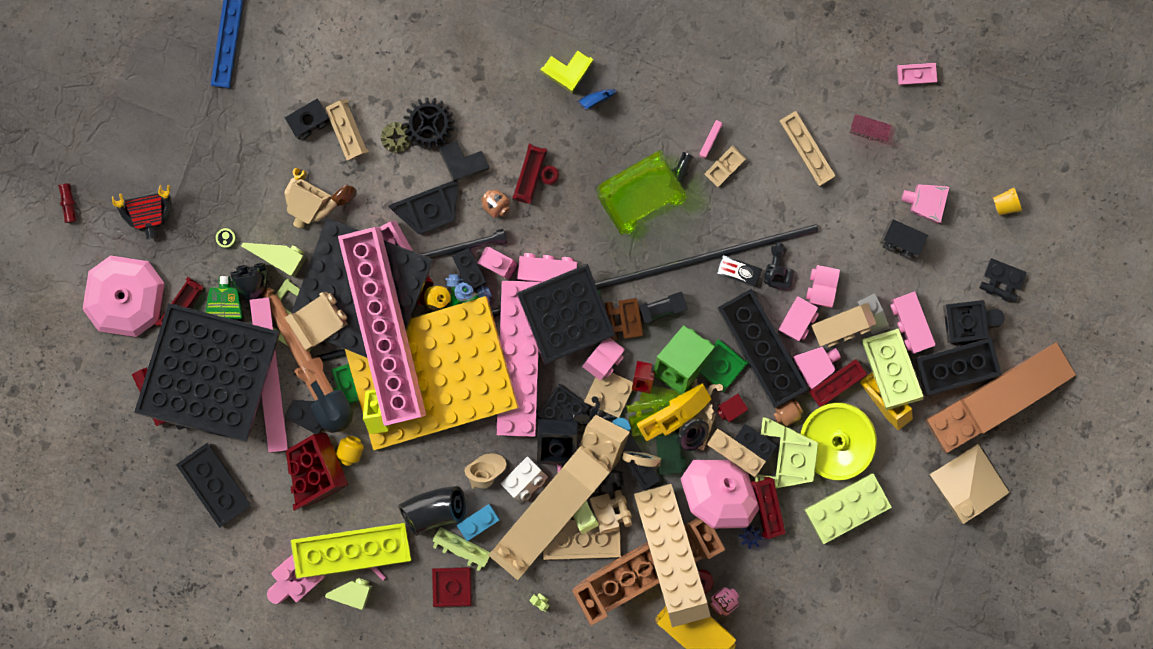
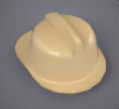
(485, 470)

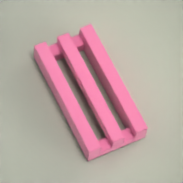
(710, 139)

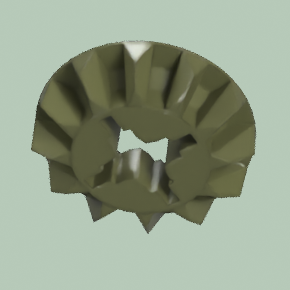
(389, 144)

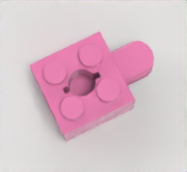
(288, 585)

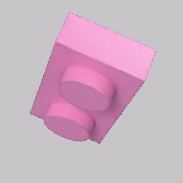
(917, 74)

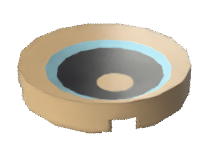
(641, 458)

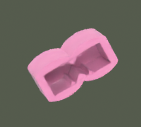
(823, 286)
(603, 358)

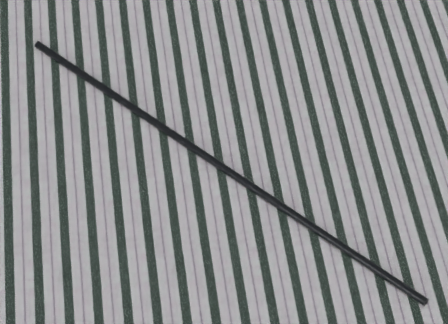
(662, 268)

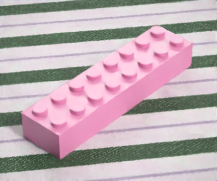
(522, 362)

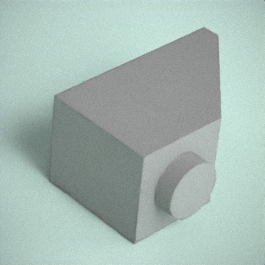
(878, 313)

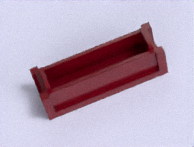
(529, 174)
(187, 296)
(837, 383)
(768, 508)

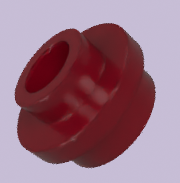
(545, 170)

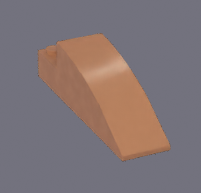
(1000, 398)

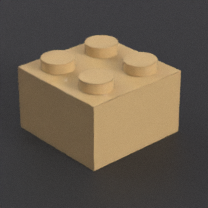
(604, 441)

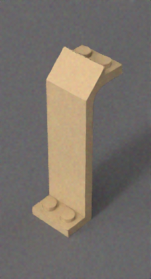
(549, 512)

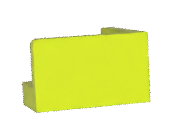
(569, 75)

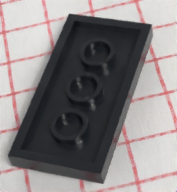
(213, 485)

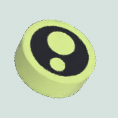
(225, 238)

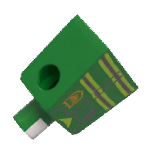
(224, 300)

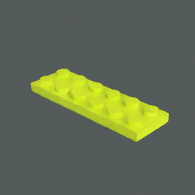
(350, 550)

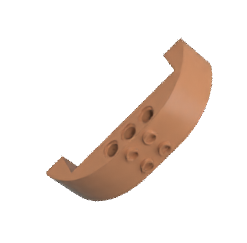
(636, 573)

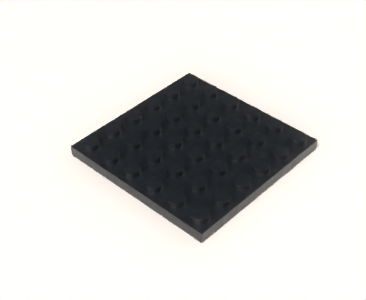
(329, 275)
(207, 372)

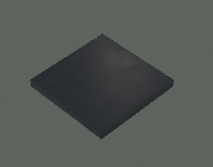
(565, 314)

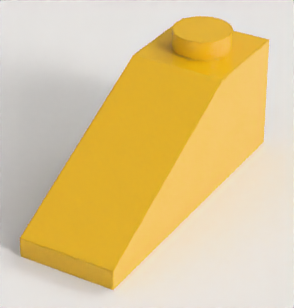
(897, 416)

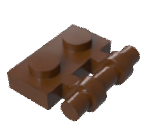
(629, 316)

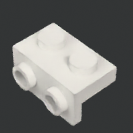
(524, 480)

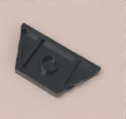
(429, 208)

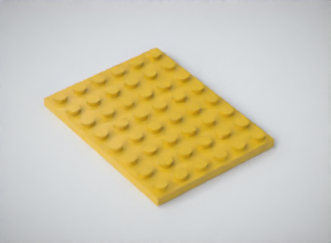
(456, 368)

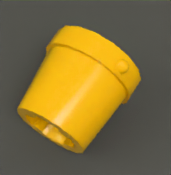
(1007, 202)

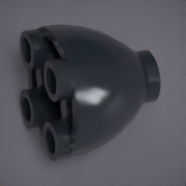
(250, 281)

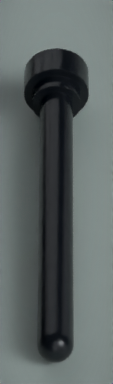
(497, 237)

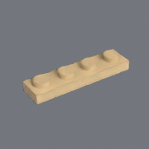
(807, 148)

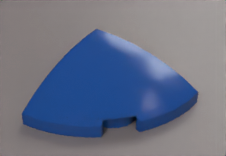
(594, 98)

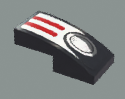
(739, 271)

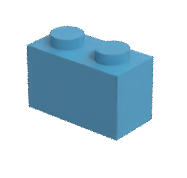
(478, 522)

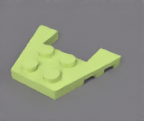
(795, 458)

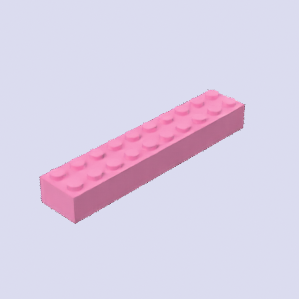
(382, 325)

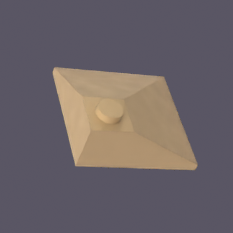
(969, 484)

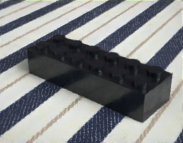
(762, 348)

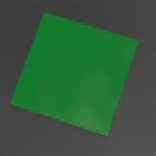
(723, 366)

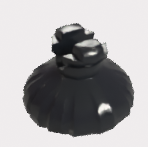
(692, 434)

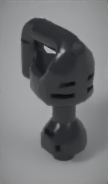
(776, 270)

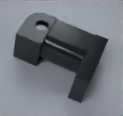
(671, 305)

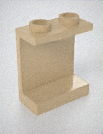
(317, 321)

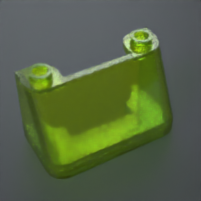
(640, 191)

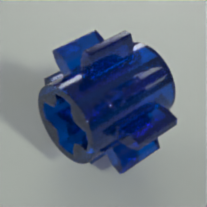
(747, 532)

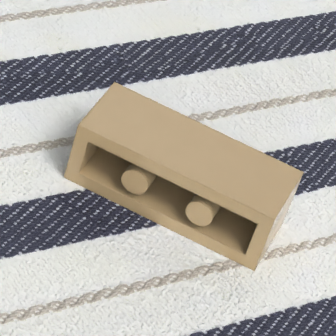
(844, 325)
(735, 452)

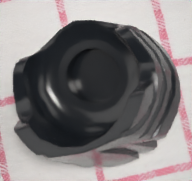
(611, 483)

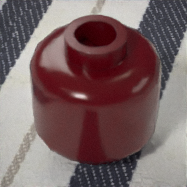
(708, 579)

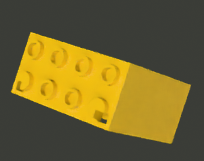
(697, 634)

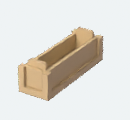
(346, 129)

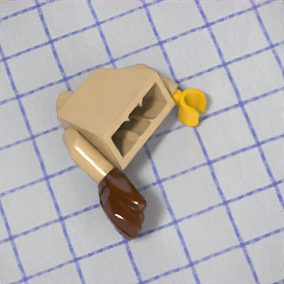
(310, 203)

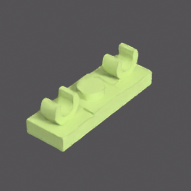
(461, 547)

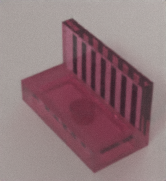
(870, 129)

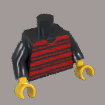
(146, 211)

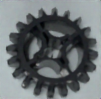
(421, 129)

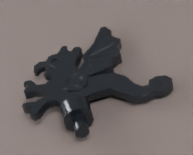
(584, 418)

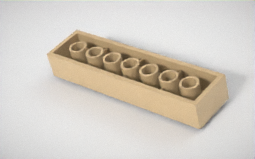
(672, 555)

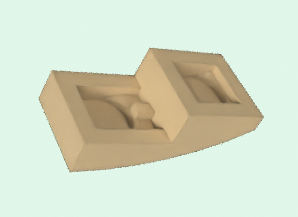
(725, 166)

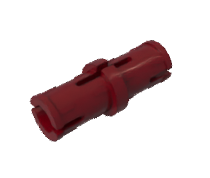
(67, 203)

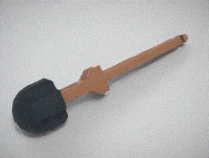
(330, 406)

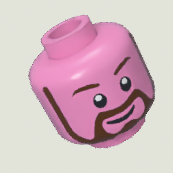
(725, 601)

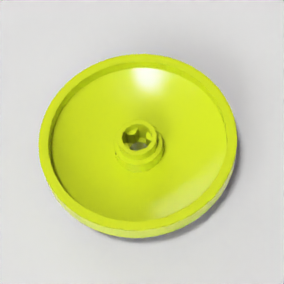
(858, 436)

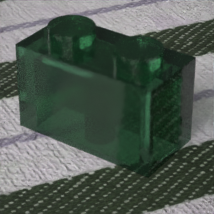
(669, 452)

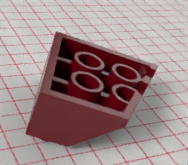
(314, 470)

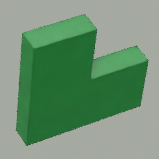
(345, 382)

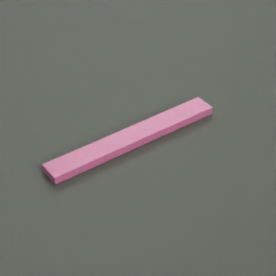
(271, 392)

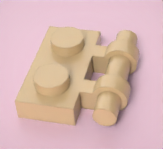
(605, 514)

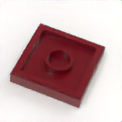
(451, 586)

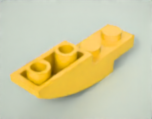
(674, 416)

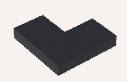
(460, 166)

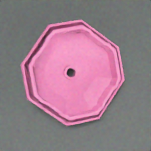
(141, 302)
(720, 493)

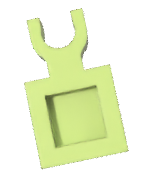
(540, 601)

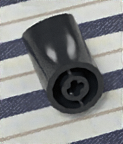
(434, 509)

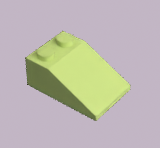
(285, 258)

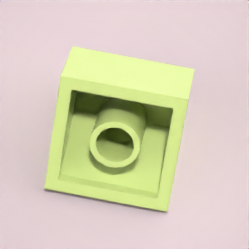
(352, 593)

